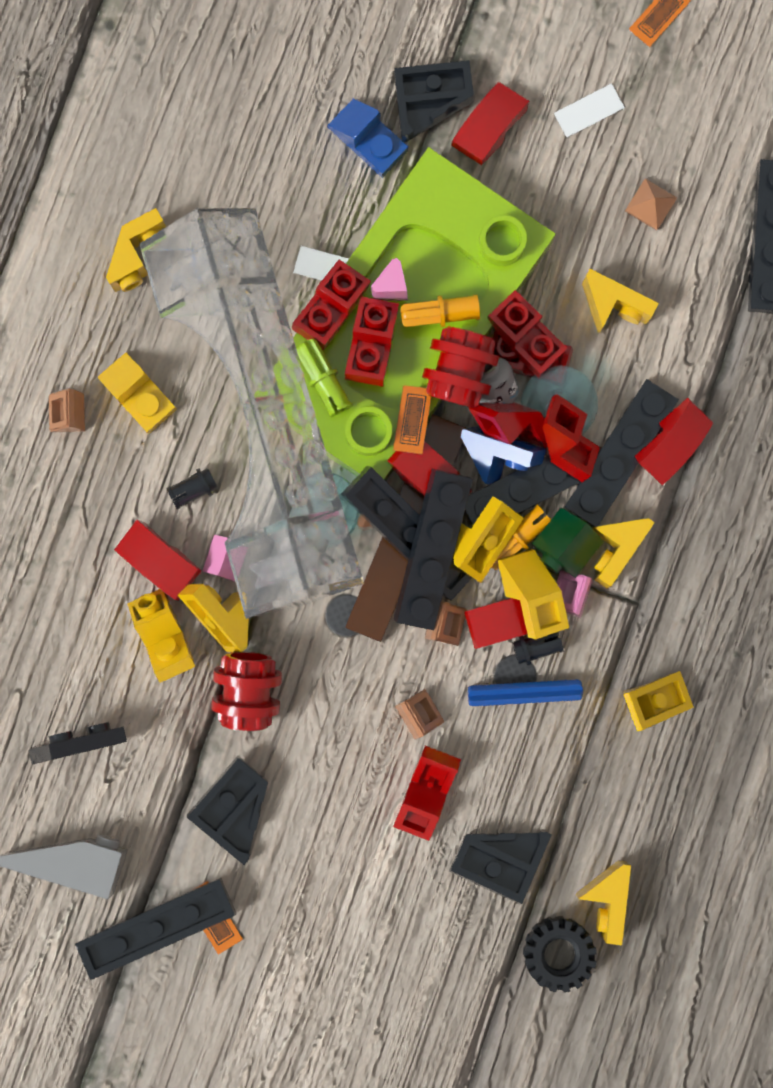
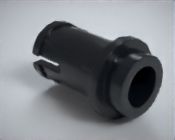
(194, 488)
(531, 649)

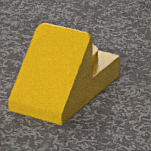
(605, 294)
(137, 393)
(625, 539)
(484, 542)
(223, 621)
(658, 700)
(612, 889)

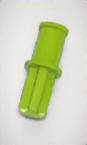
(323, 377)

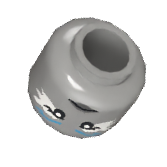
(502, 381)

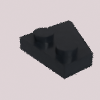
(431, 94)
(65, 745)
(232, 808)
(501, 861)

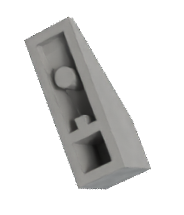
(80, 864)

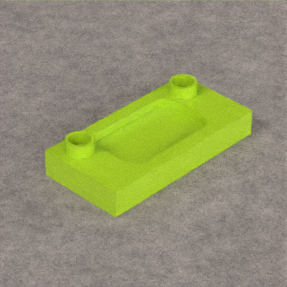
(450, 243)

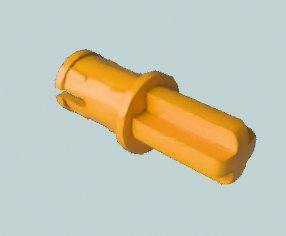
(440, 311)
(524, 534)

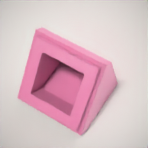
(390, 283)
(217, 560)
(574, 592)

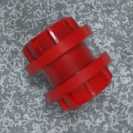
(460, 366)
(246, 691)

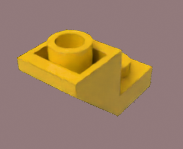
(126, 266)
(540, 597)
(161, 635)

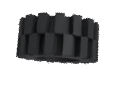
(581, 965)

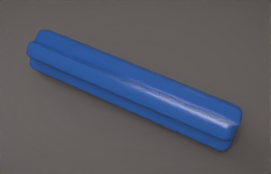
(525, 692)

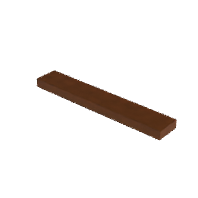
(386, 573)

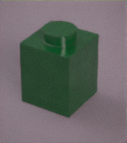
(567, 543)

